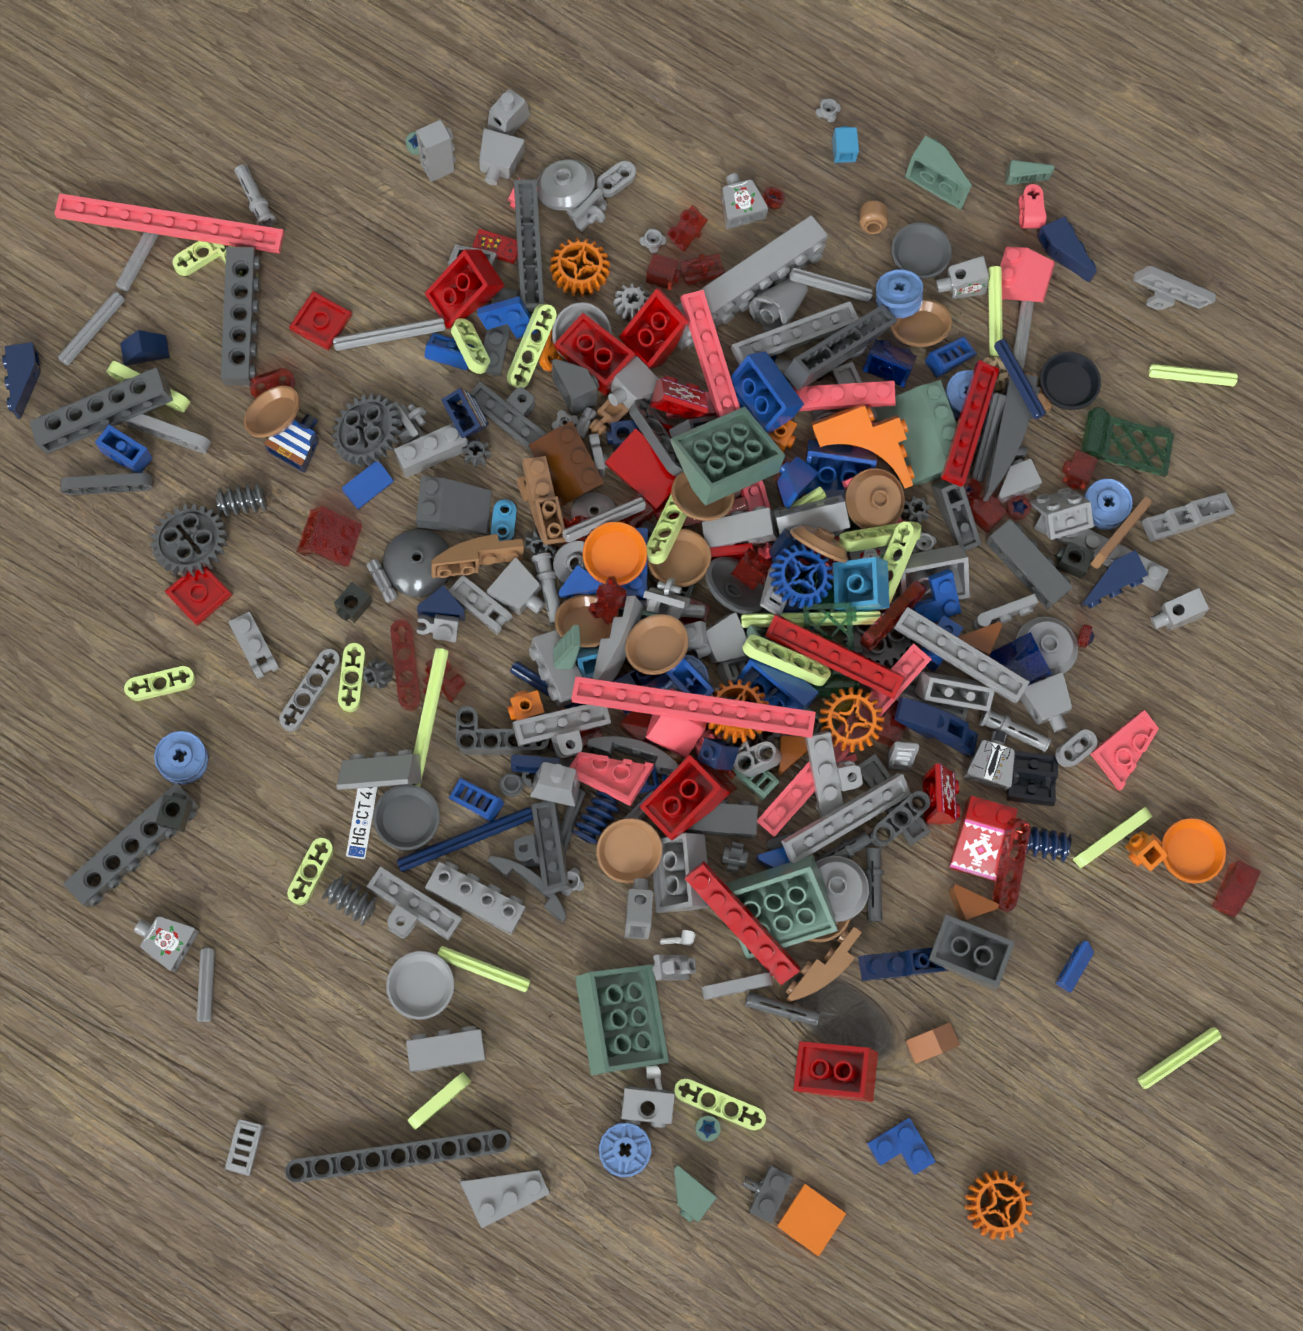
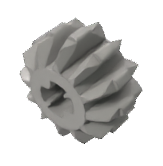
(626, 297)

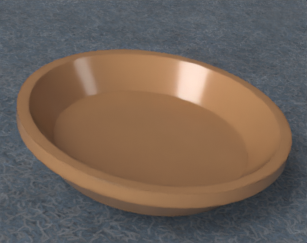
(924, 327)
(272, 412)
(874, 499)
(692, 506)
(820, 541)
(686, 560)
(575, 612)
(656, 644)
(629, 850)

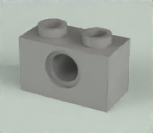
(635, 1096)

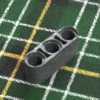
(908, 811)

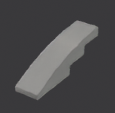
(1188, 517)
(612, 651)

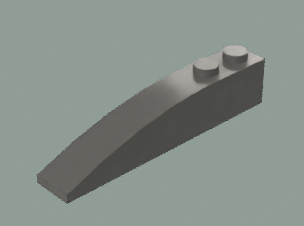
(528, 244)
(838, 347)
(1009, 434)

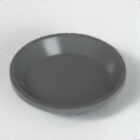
(921, 250)
(406, 817)

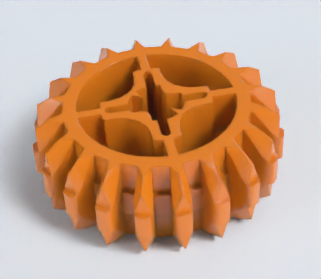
(564, 261)
(743, 693)
(862, 723)
(1003, 1215)

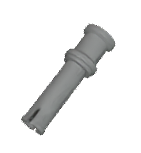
(258, 204)
(546, 578)
(1040, 742)

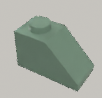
(691, 1195)

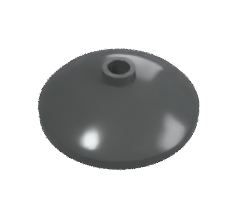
(412, 576)
(731, 591)

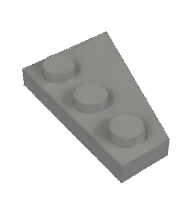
(502, 1195)

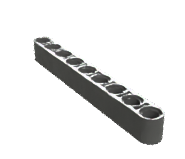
(386, 1155)

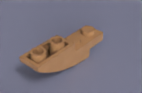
(542, 500)
(468, 555)
(818, 975)

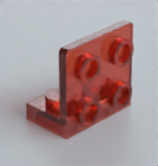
(329, 536)

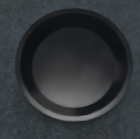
(1070, 380)

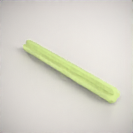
(765, 619)
(430, 706)

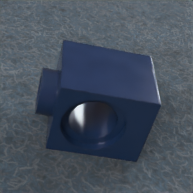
(619, 427)
(718, 754)

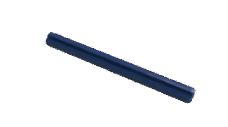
(465, 839)

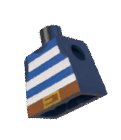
(466, 415)
(295, 444)

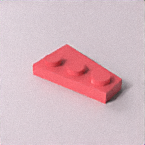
(1122, 750)
(612, 776)

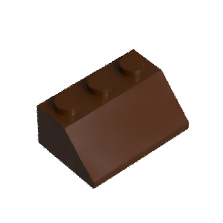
(568, 463)

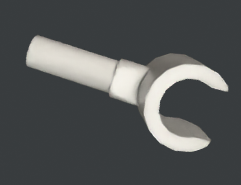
(687, 938)
(653, 1072)

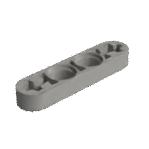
(169, 433)
(313, 691)

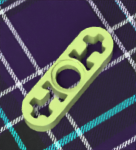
(477, 357)
(360, 661)
(175, 672)
(325, 857)
(439, 1101)

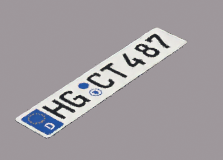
(361, 822)

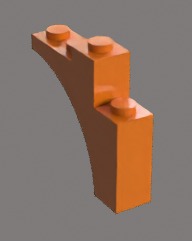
(855, 428)

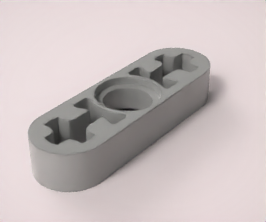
(737, 986)

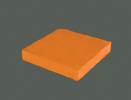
(811, 1220)

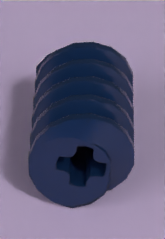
(596, 819)
(1049, 843)

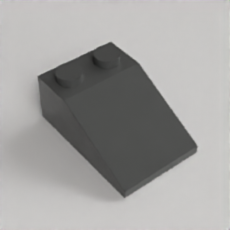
(452, 506)
(971, 952)

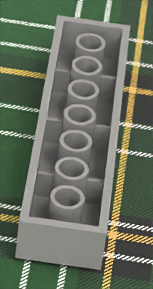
(760, 272)

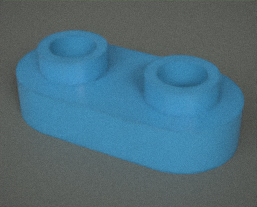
(504, 520)

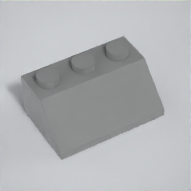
(931, 562)
(380, 770)
(677, 860)

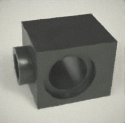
(1082, 555)
(355, 593)
(177, 822)

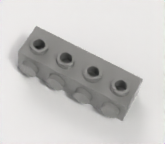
(476, 898)

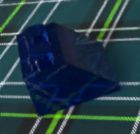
(889, 362)
(1023, 658)

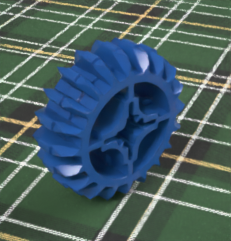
(807, 583)

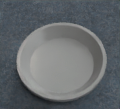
(565, 184)
(572, 312)
(1055, 642)
(845, 886)
(420, 985)

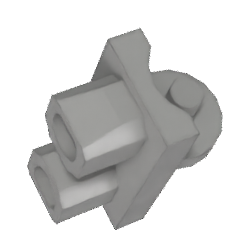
(589, 211)
(409, 419)
(656, 597)
(673, 967)

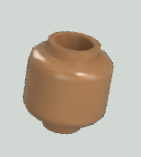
(873, 217)

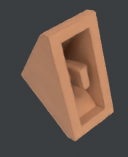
(932, 1043)

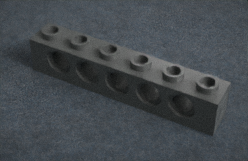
(237, 260)
(137, 396)
(80, 882)

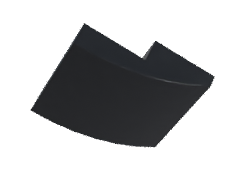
(1033, 779)

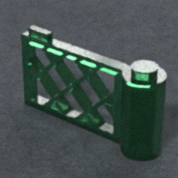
(1098, 436)
(836, 680)

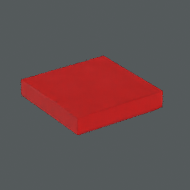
(320, 320)
(198, 595)

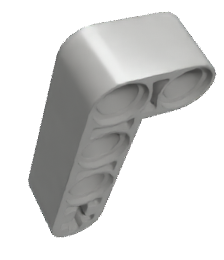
(756, 754)

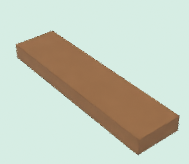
(1121, 532)

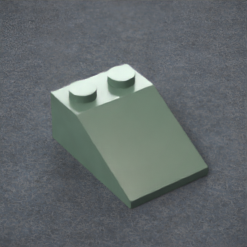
(938, 173)

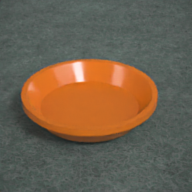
(615, 551)
(1193, 850)

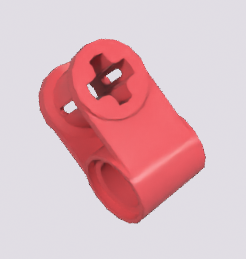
(1032, 208)

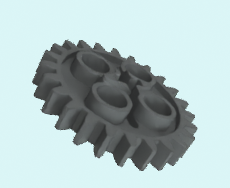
(366, 430)
(206, 527)
(887, 654)

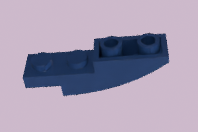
(937, 724)
(897, 964)

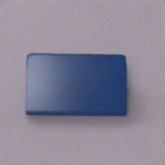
(445, 351)
(367, 485)
(1075, 966)

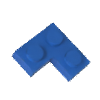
(506, 312)
(943, 599)
(905, 1140)

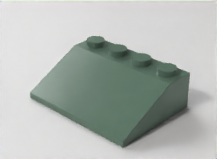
(929, 429)
(726, 455)
(787, 902)
(621, 1019)

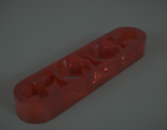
(891, 616)
(405, 665)
(1015, 864)

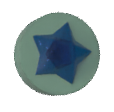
(412, 143)
(707, 1128)

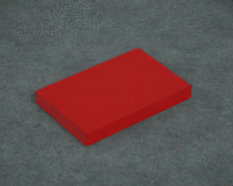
(641, 469)

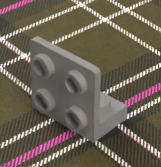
(1064, 512)

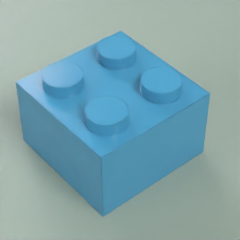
(862, 583)

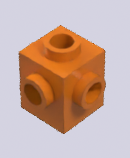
(784, 435)
(525, 700)
(1145, 850)

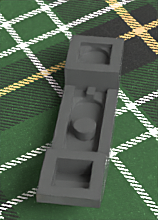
(608, 744)
(507, 866)

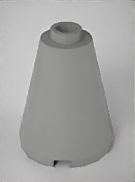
(778, 304)

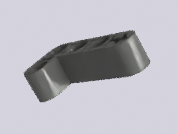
(480, 735)

